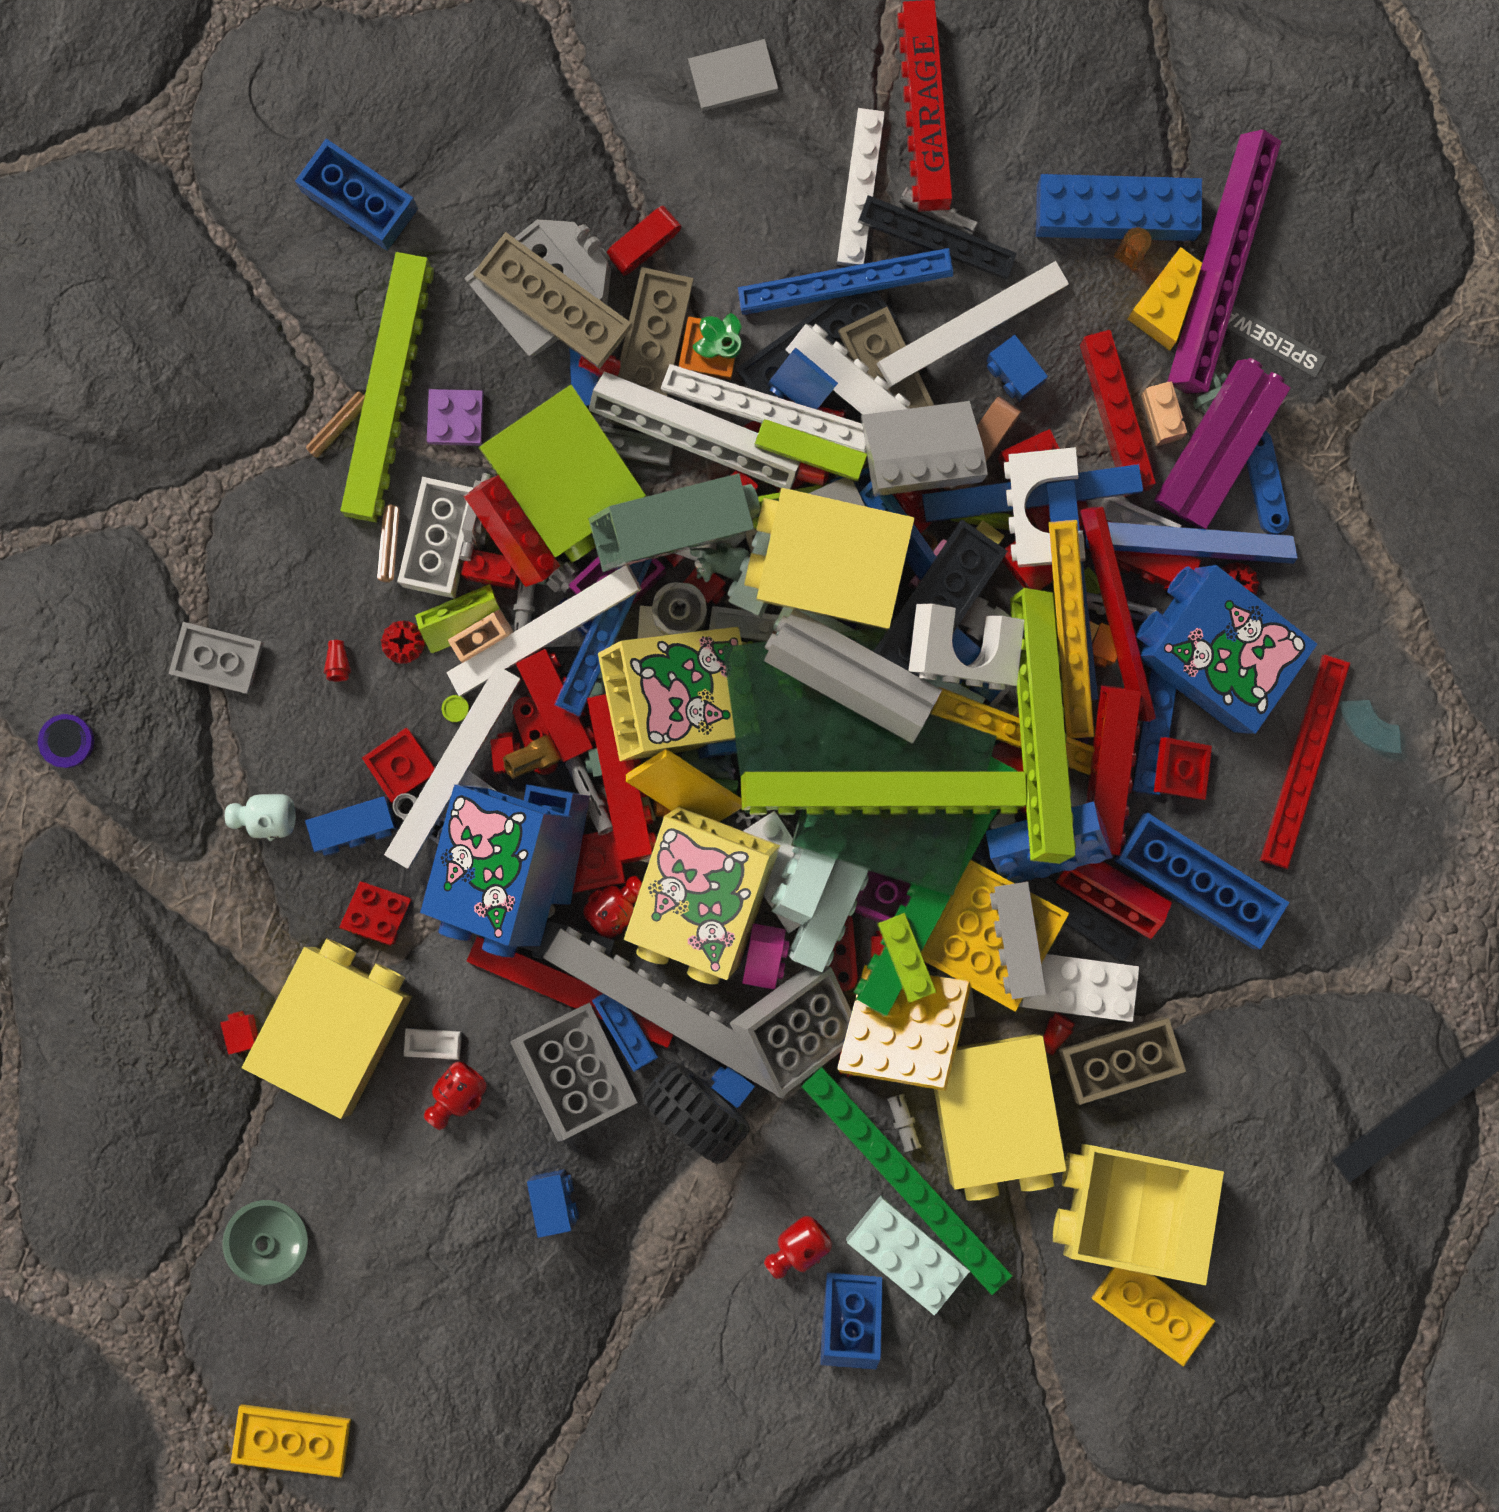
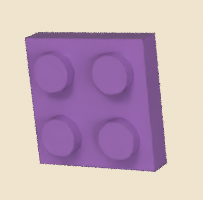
(455, 417)

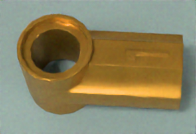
(538, 754)

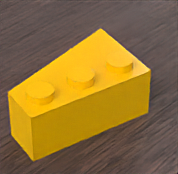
(1167, 300)

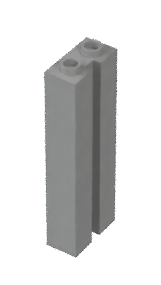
(851, 674)

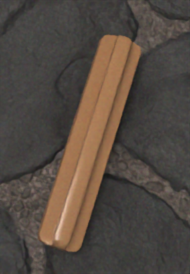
(336, 425)
(388, 543)

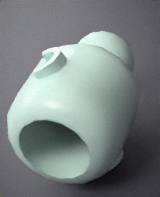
(264, 816)

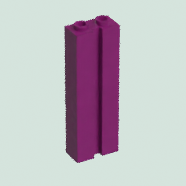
(1222, 443)

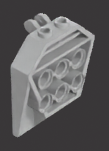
(569, 250)

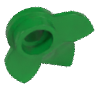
(717, 334)

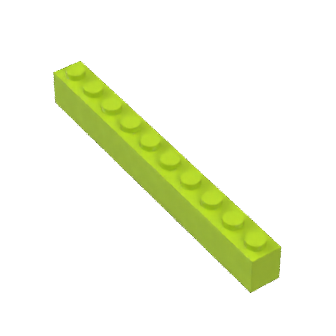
(386, 387)
(1043, 730)
(882, 792)

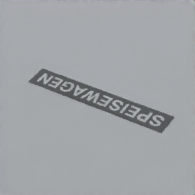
(1274, 341)

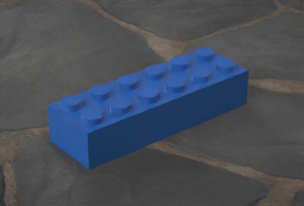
(1115, 204)
(1201, 881)

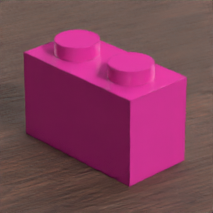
(764, 956)

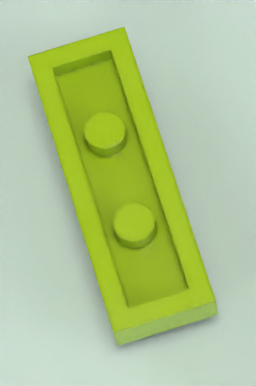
(906, 957)

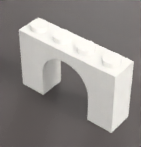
(1027, 473)
(934, 653)

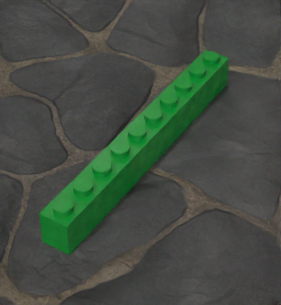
(922, 912)
(906, 1180)

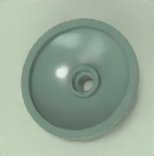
(279, 1230)

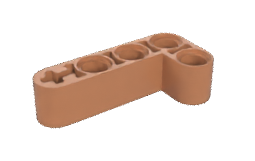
(993, 428)

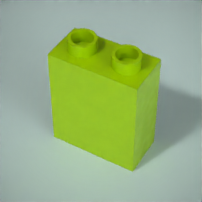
(561, 471)

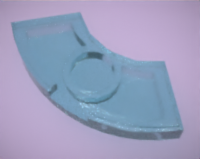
(1369, 728)

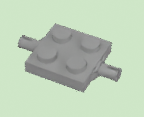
(473, 530)

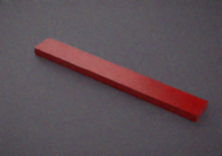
(1116, 607)
(1305, 761)
(553, 984)

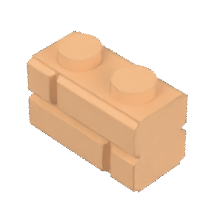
(1163, 413)
(480, 636)

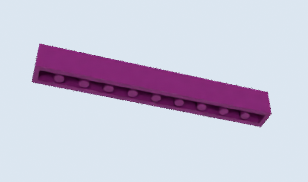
(1224, 262)

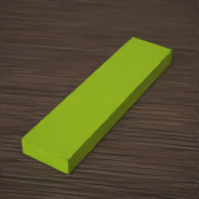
(810, 450)

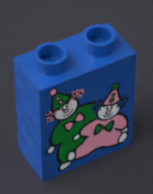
(1223, 648)
(496, 869)

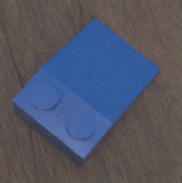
(801, 381)
(852, 1321)

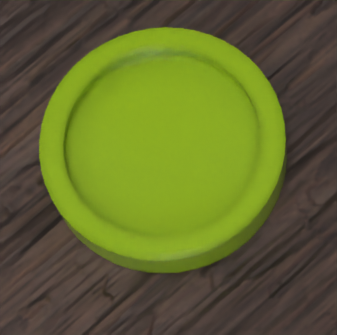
(455, 708)

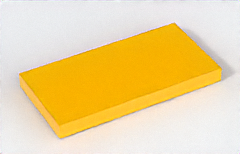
(681, 785)
(1154, 1312)
(290, 1440)

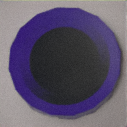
(65, 741)

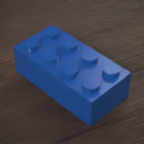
(356, 194)
(572, 805)
(1011, 849)

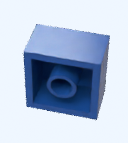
(552, 1203)

